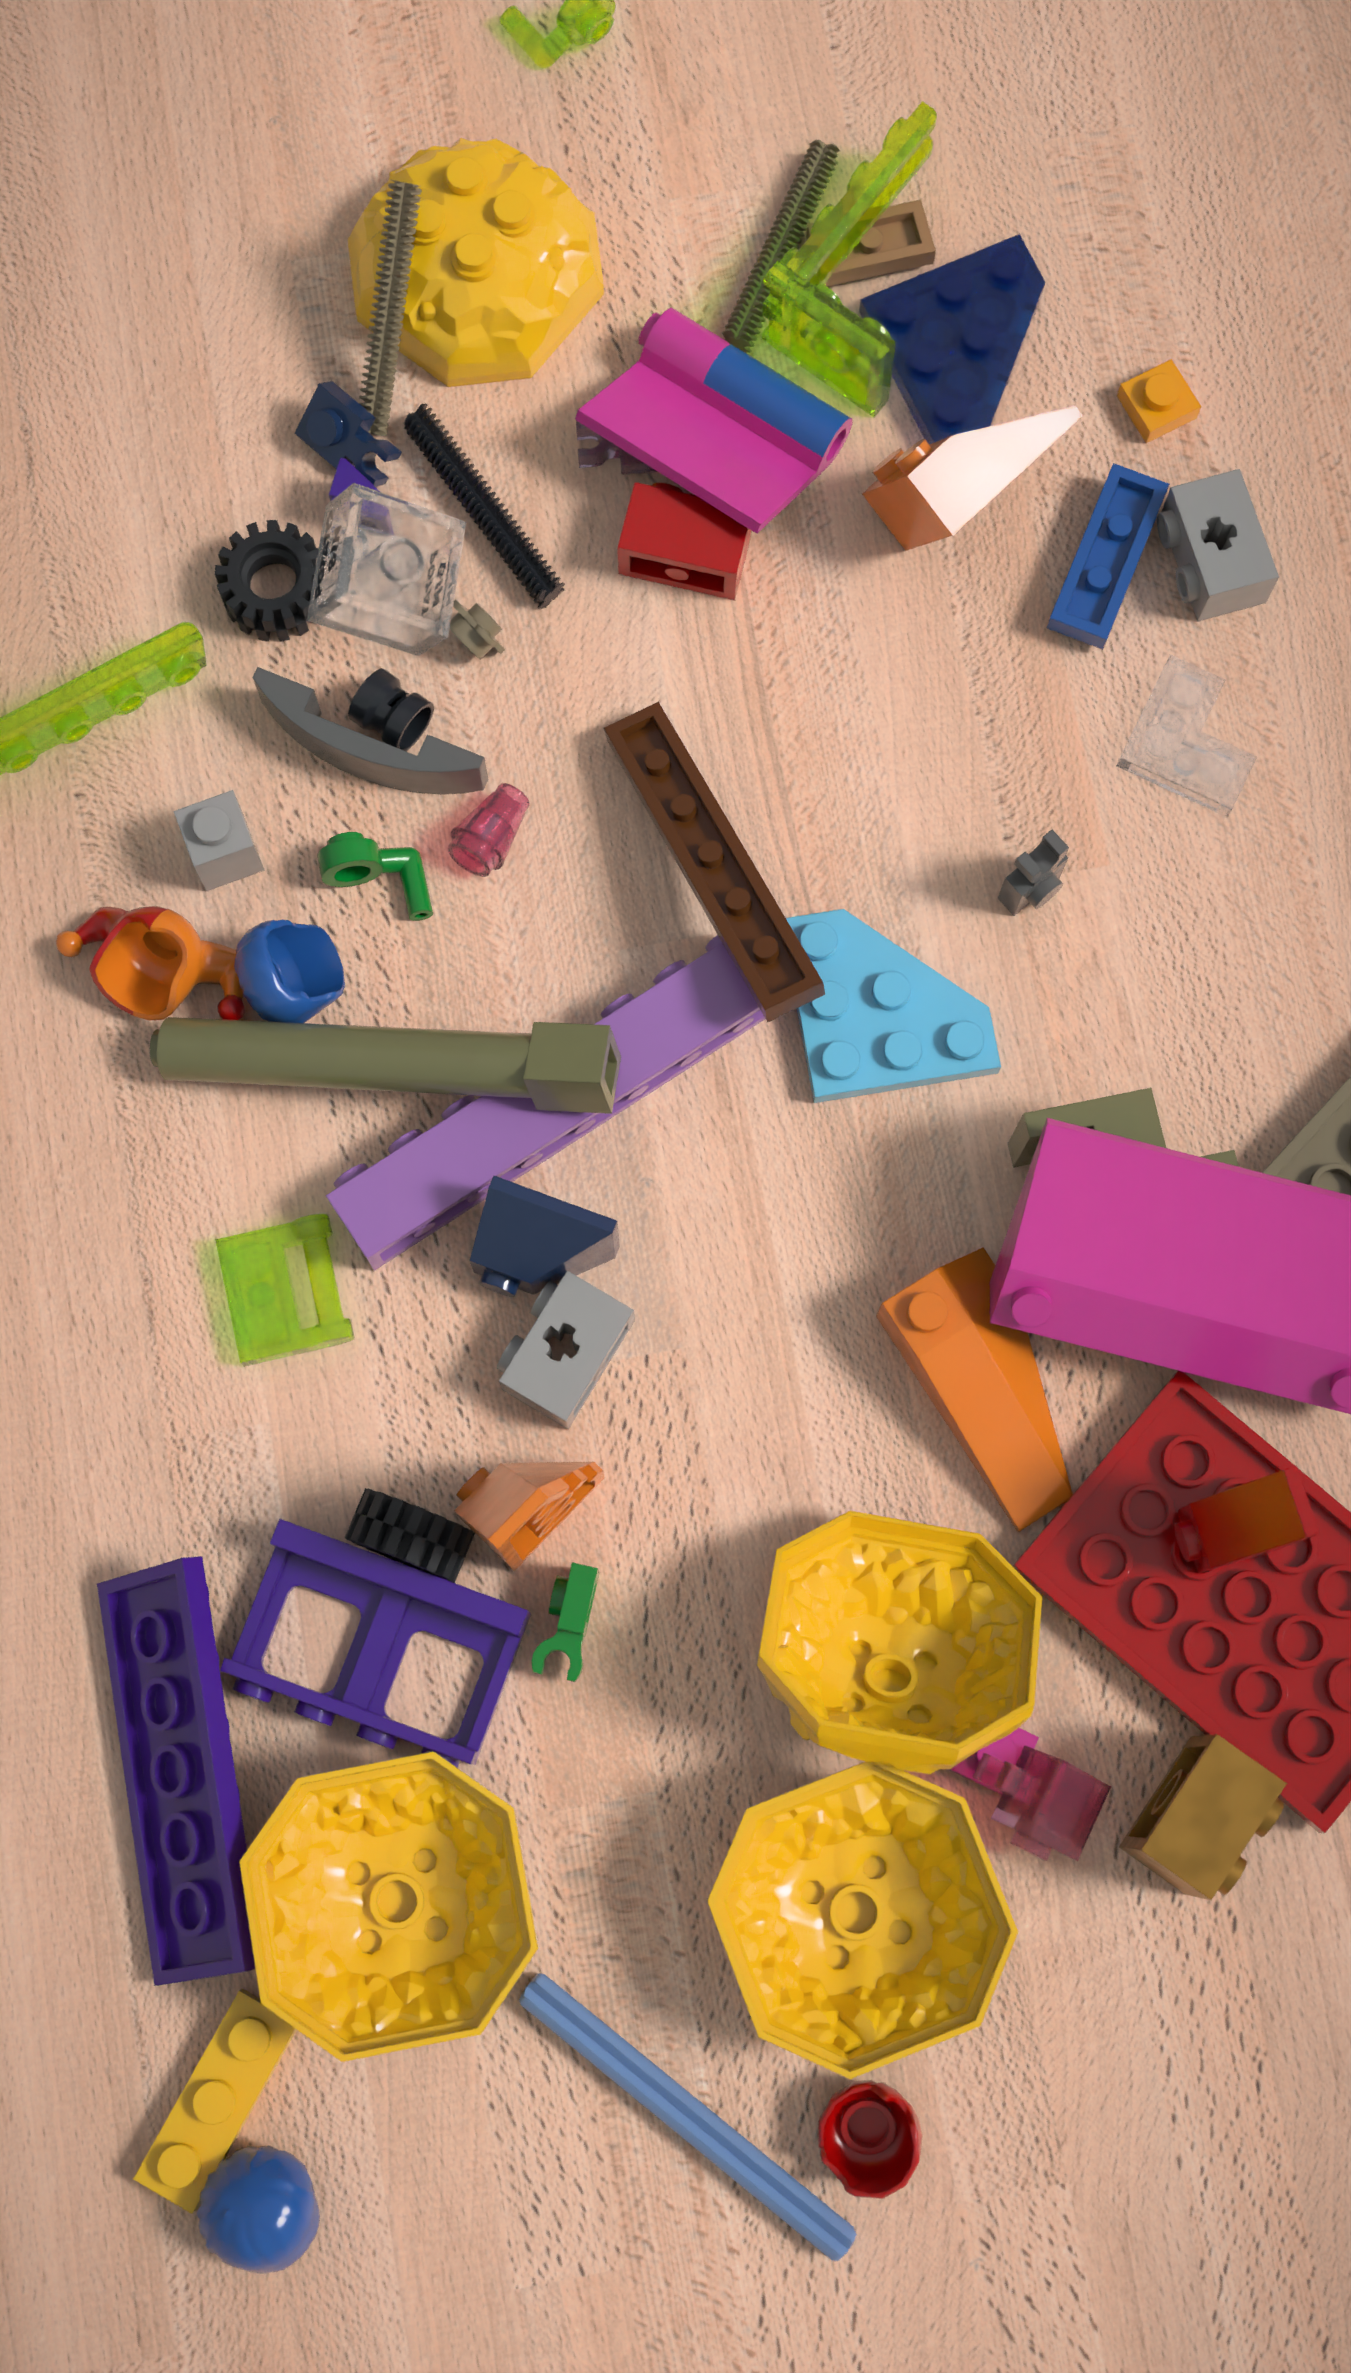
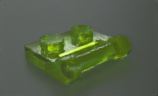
(263, 1292)

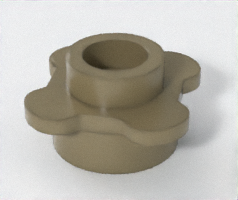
(476, 629)

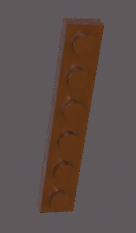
(714, 863)

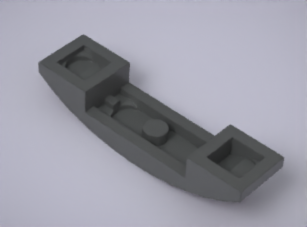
(435, 770)

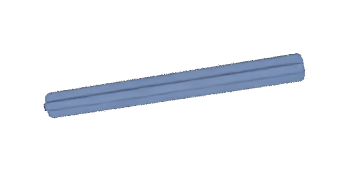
(688, 2117)

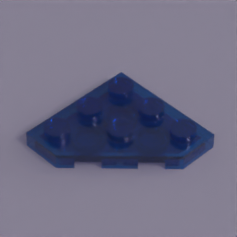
(959, 335)

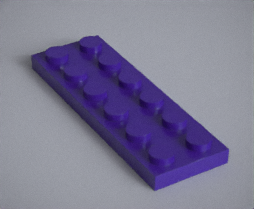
(178, 1770)

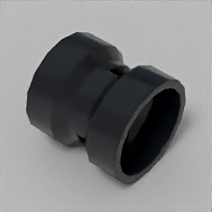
(390, 710)

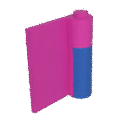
(717, 421)

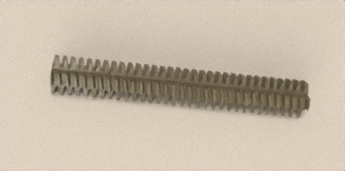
(783, 236)
(390, 302)

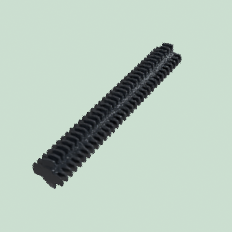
(483, 506)

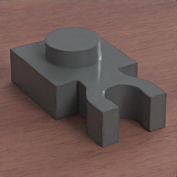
(1036, 875)

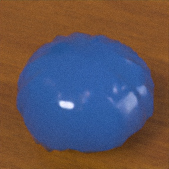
(288, 970)
(259, 2210)

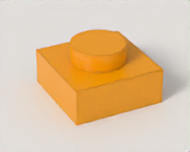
(1158, 401)

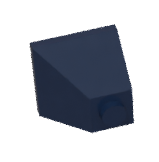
(536, 1239)

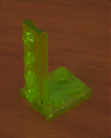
(807, 316)
(107, 690)

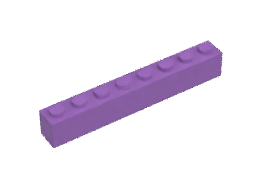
(451, 1165)

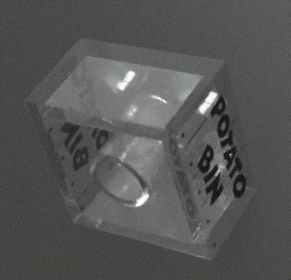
(386, 570)

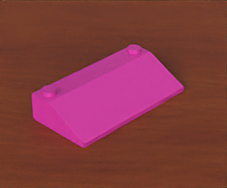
(1181, 1265)

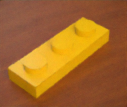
(215, 2101)

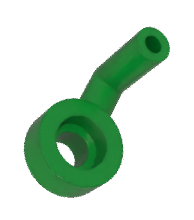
(357, 860)

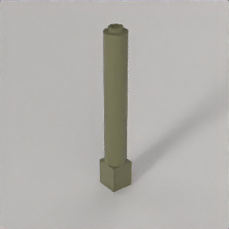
(554, 1065)

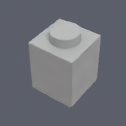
(219, 840)

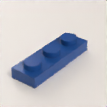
(1107, 556)

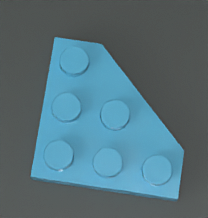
(884, 1015)

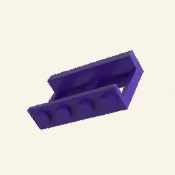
(393, 1607)

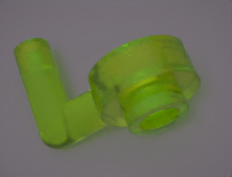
(576, 24)

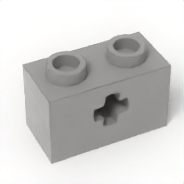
(1217, 545)
(597, 1330)

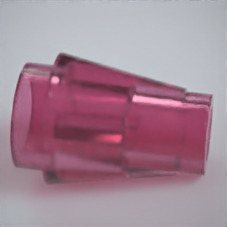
(488, 831)

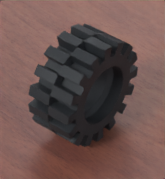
(250, 556)
(409, 1535)

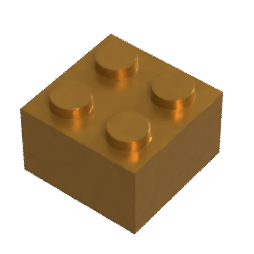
(1205, 1817)

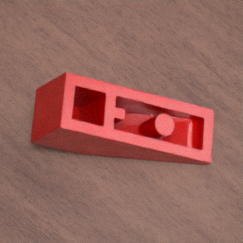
(1246, 1521)

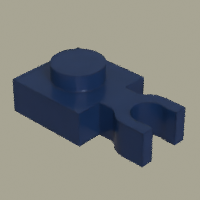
(339, 429)

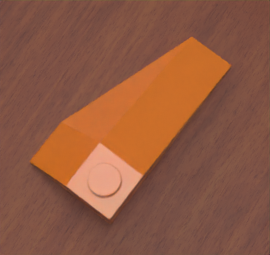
(981, 1384)
(524, 1503)

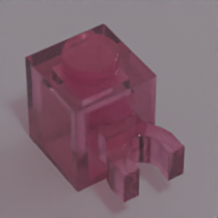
(1044, 1802)

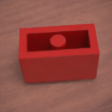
(681, 542)

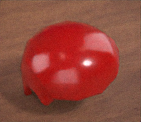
(870, 2139)

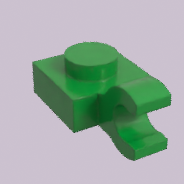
(573, 1602)

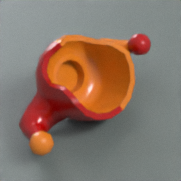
(153, 961)

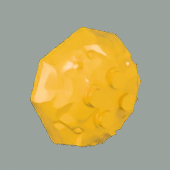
(495, 267)
(900, 1641)
(388, 1906)
(862, 1918)

